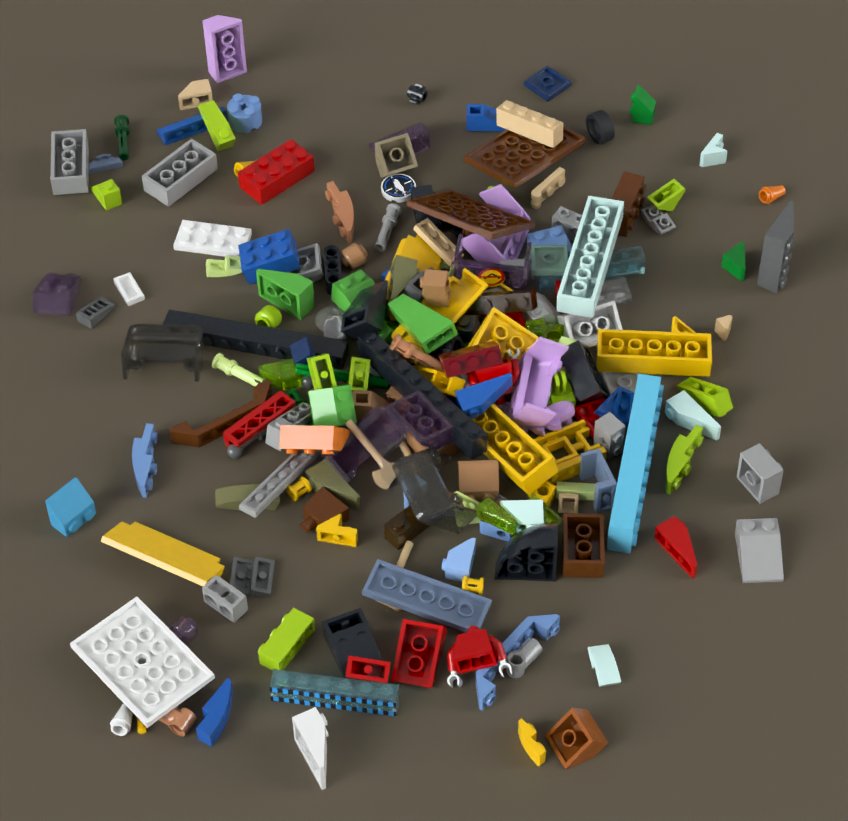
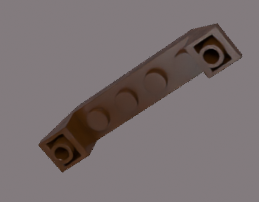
(185, 435)

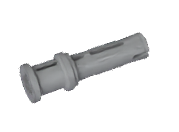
(389, 221)

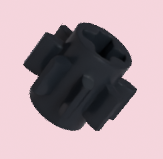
(417, 93)

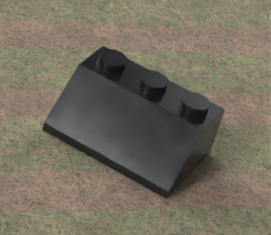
(583, 373)

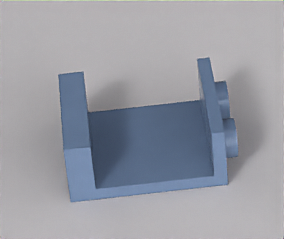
(594, 465)

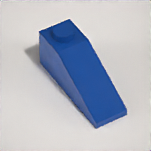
(479, 397)

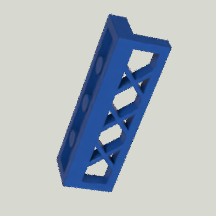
(184, 128)

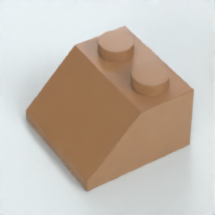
(479, 479)

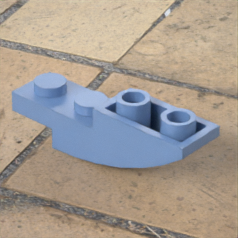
(143, 459)

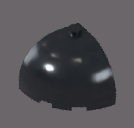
(530, 555)

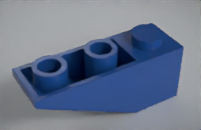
(482, 118)

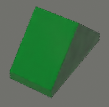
(734, 261)

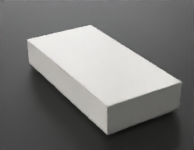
(129, 289)

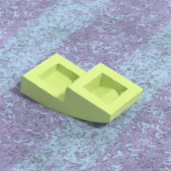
(223, 268)

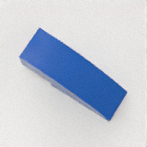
(216, 714)

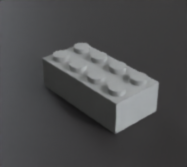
(69, 162)
(179, 172)

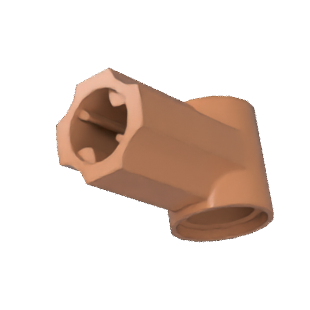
(179, 720)

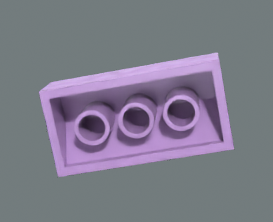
(224, 47)

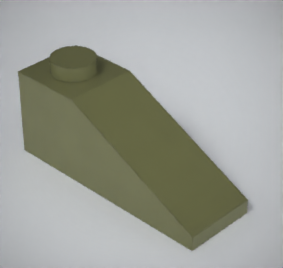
(401, 273)
(325, 476)

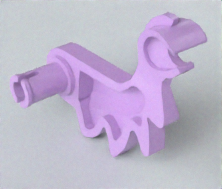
(563, 417)

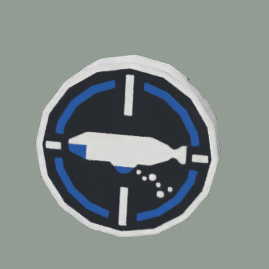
(397, 187)

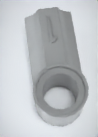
(523, 657)

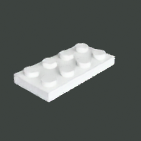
(210, 238)

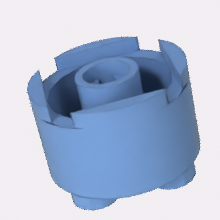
(244, 113)

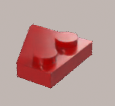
(586, 413)

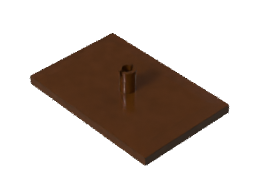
(517, 158)
(471, 214)

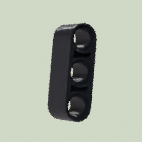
(332, 266)

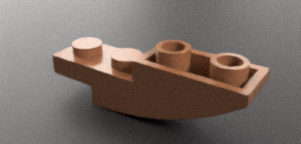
(343, 210)

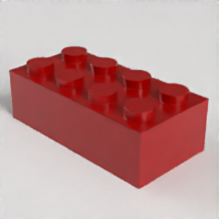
(276, 171)

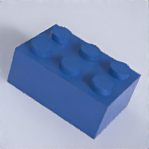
(269, 252)

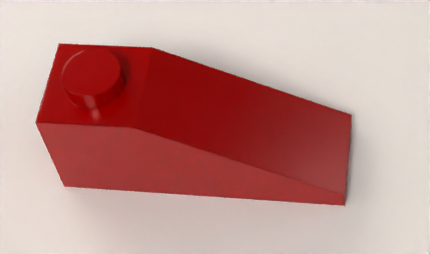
(676, 541)

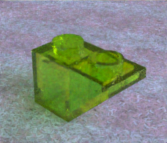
(281, 374)

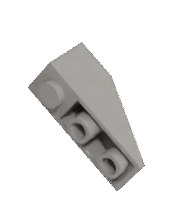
(298, 415)

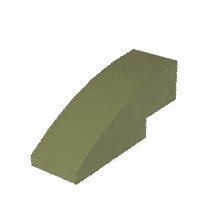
(232, 496)

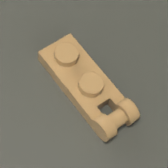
(547, 187)

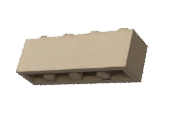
(529, 123)

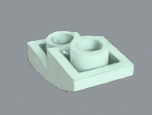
(604, 664)

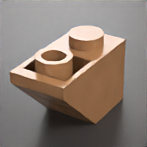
(366, 401)

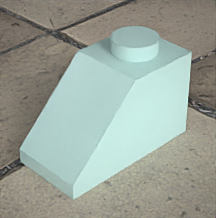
(525, 511)

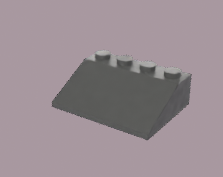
(777, 252)

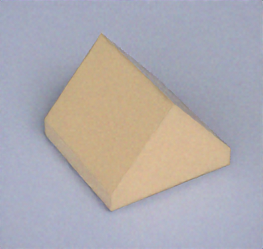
(723, 326)
(568, 503)

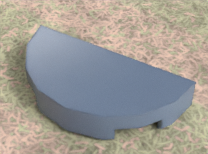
(103, 163)

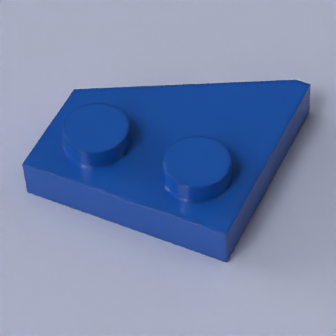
(619, 404)

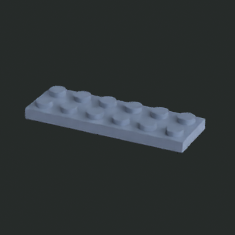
(426, 596)

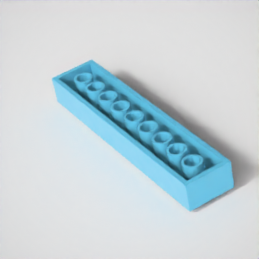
(635, 462)

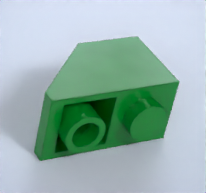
(643, 107)

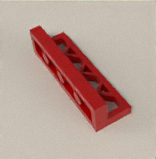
(258, 419)

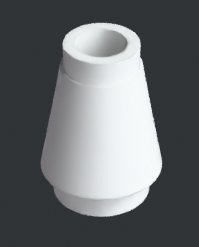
(121, 721)

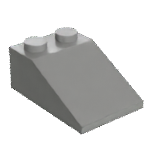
(759, 550)

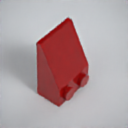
(418, 653)

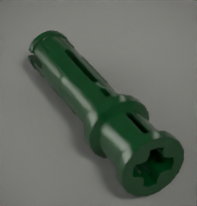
(122, 132)

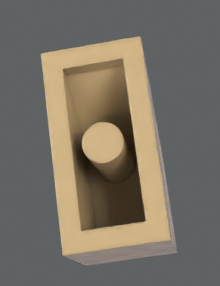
(195, 94)

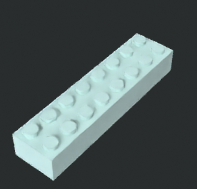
(590, 256)

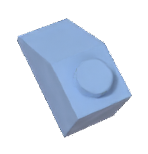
(460, 560)

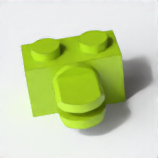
(561, 389)

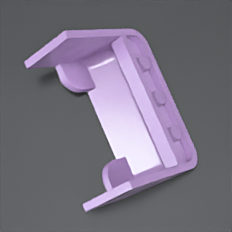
(502, 248)
(533, 386)

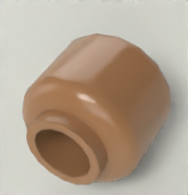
(354, 256)

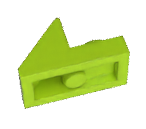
(359, 374)

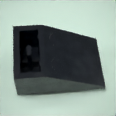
(366, 311)
(350, 636)

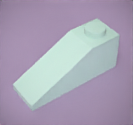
(688, 413)

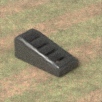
(91, 321)

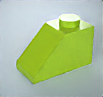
(107, 194)

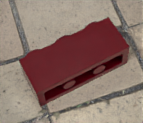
(471, 359)

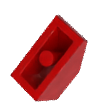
(367, 669)

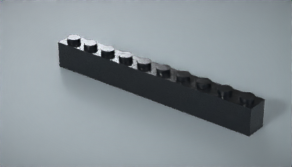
(258, 338)
(407, 380)

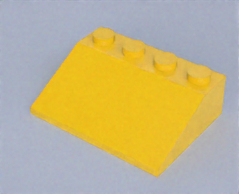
(505, 332)

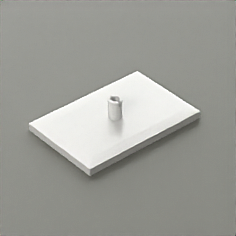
(142, 661)

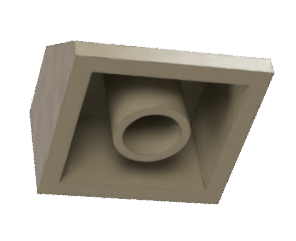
(394, 155)

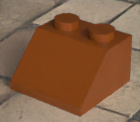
(576, 738)

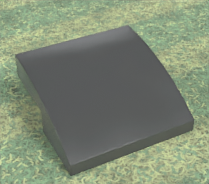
(252, 576)

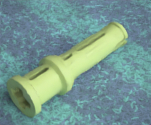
(231, 368)

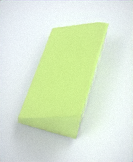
(585, 490)

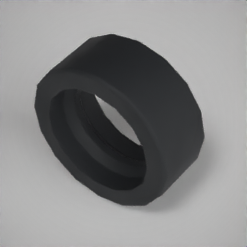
(600, 127)

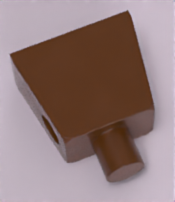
(322, 508)

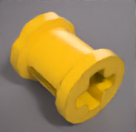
(299, 488)
(479, 582)

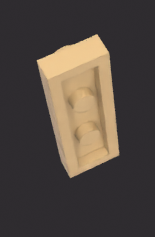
(436, 240)

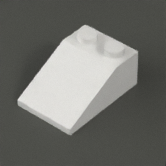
(311, 739)

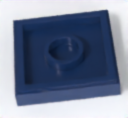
(547, 83)

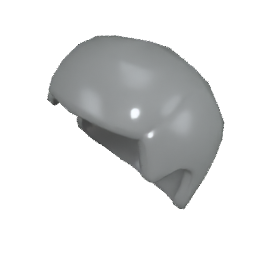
(333, 328)

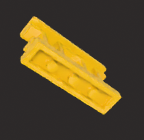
(569, 465)

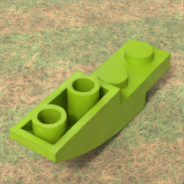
(680, 456)

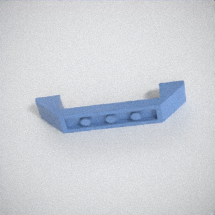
(542, 625)

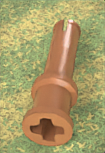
(410, 351)

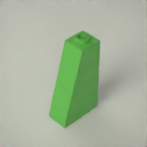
(422, 323)

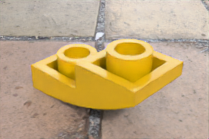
(534, 749)

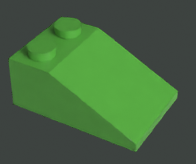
(348, 288)
(287, 291)

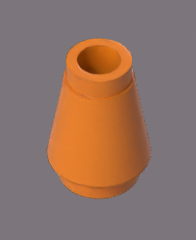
(771, 193)

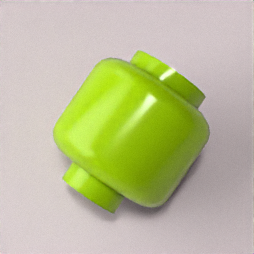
(268, 316)

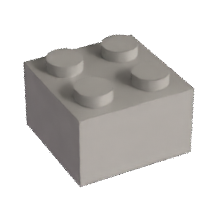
(760, 473)

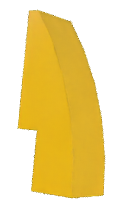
(440, 381)

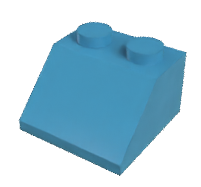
(70, 507)

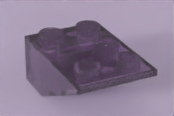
(56, 294)

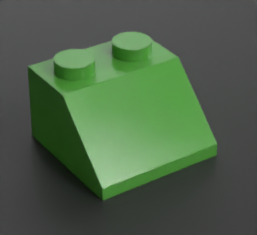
(332, 405)

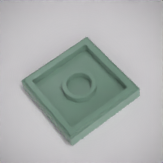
(549, 260)

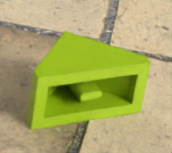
(667, 196)

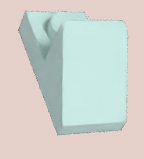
(714, 152)

